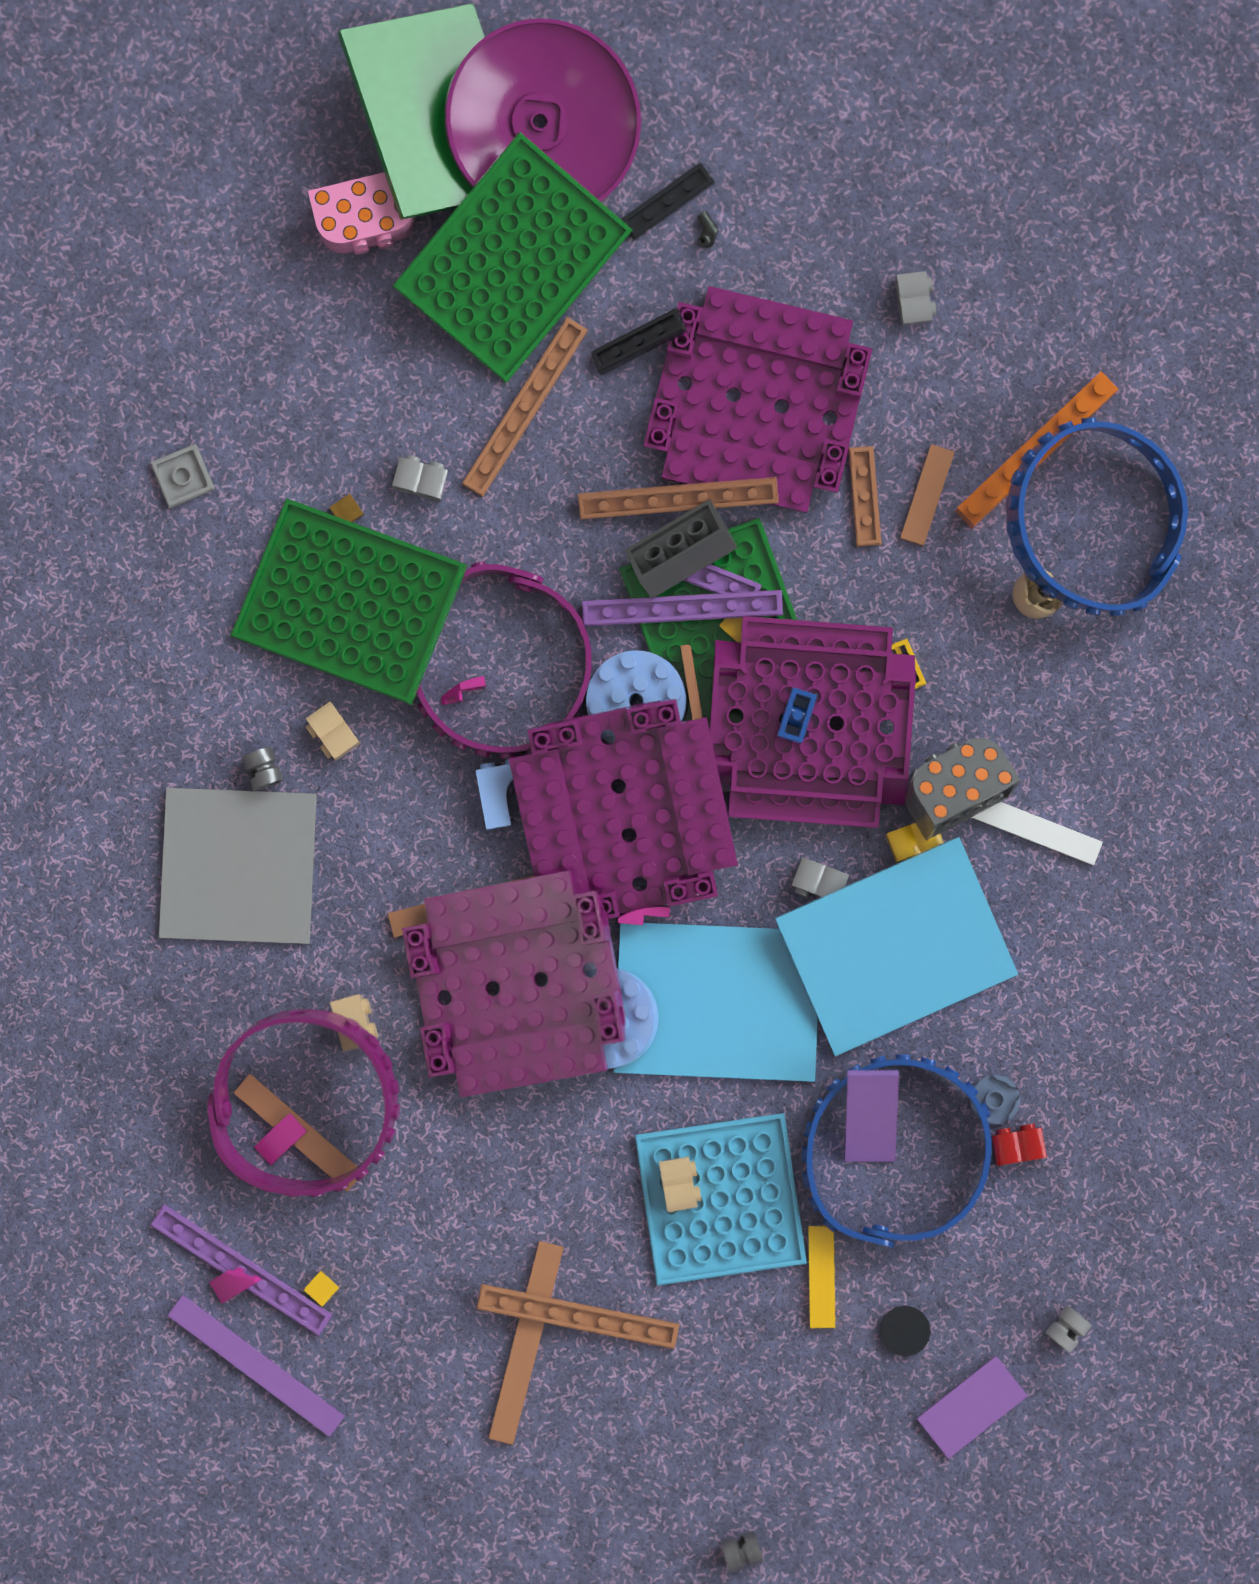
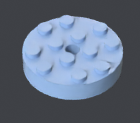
(636, 674)
(640, 1020)

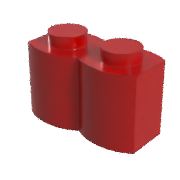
(1018, 1146)

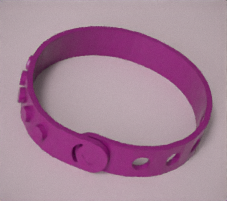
(524, 582)
(220, 1107)

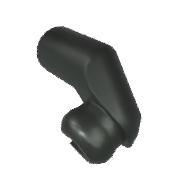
(709, 230)

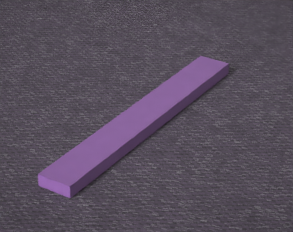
(682, 608)
(225, 1258)
(256, 1365)

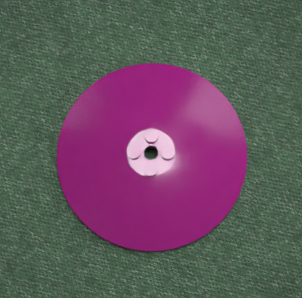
(551, 73)

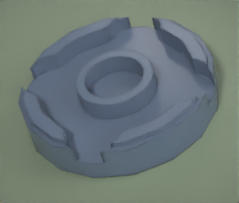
(1005, 1090)

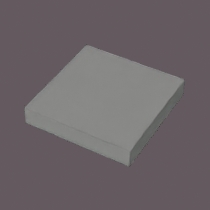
(182, 476)

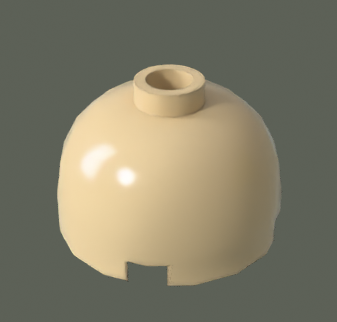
(1031, 600)

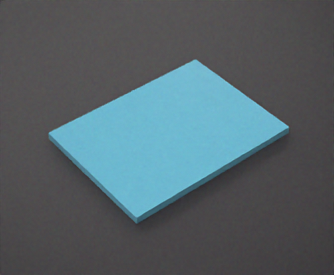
(896, 946)
(723, 1002)

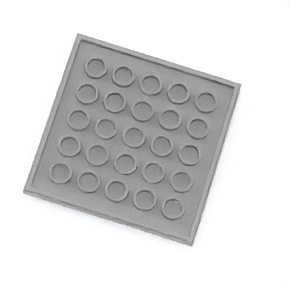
(238, 866)

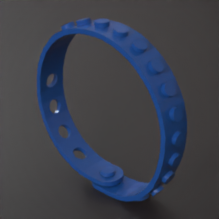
(1164, 562)
(878, 1232)

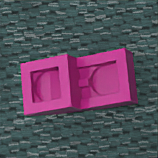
(637, 916)
(280, 1139)

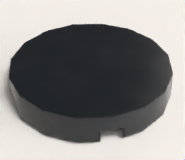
(905, 1330)

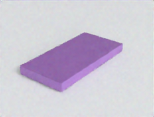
(871, 1116)
(972, 1407)

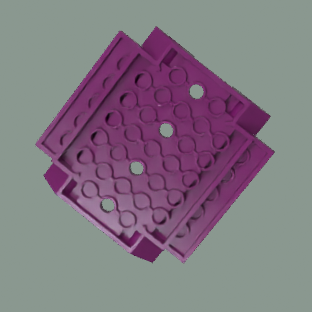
(768, 356)
(832, 773)
(669, 800)
(508, 938)

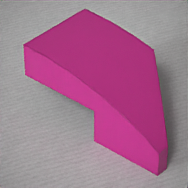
(454, 695)
(232, 1283)

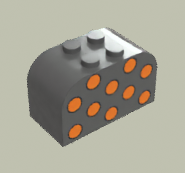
(959, 785)

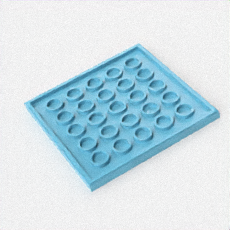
(746, 1205)

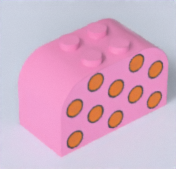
(358, 215)

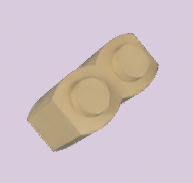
(332, 731)
(678, 1183)

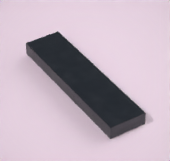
(668, 200)
(639, 341)

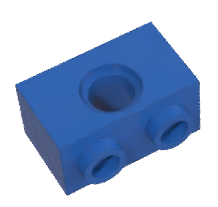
(796, 715)

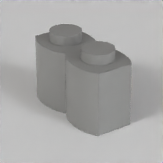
(914, 298)
(420, 478)
(817, 879)

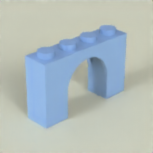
(493, 787)

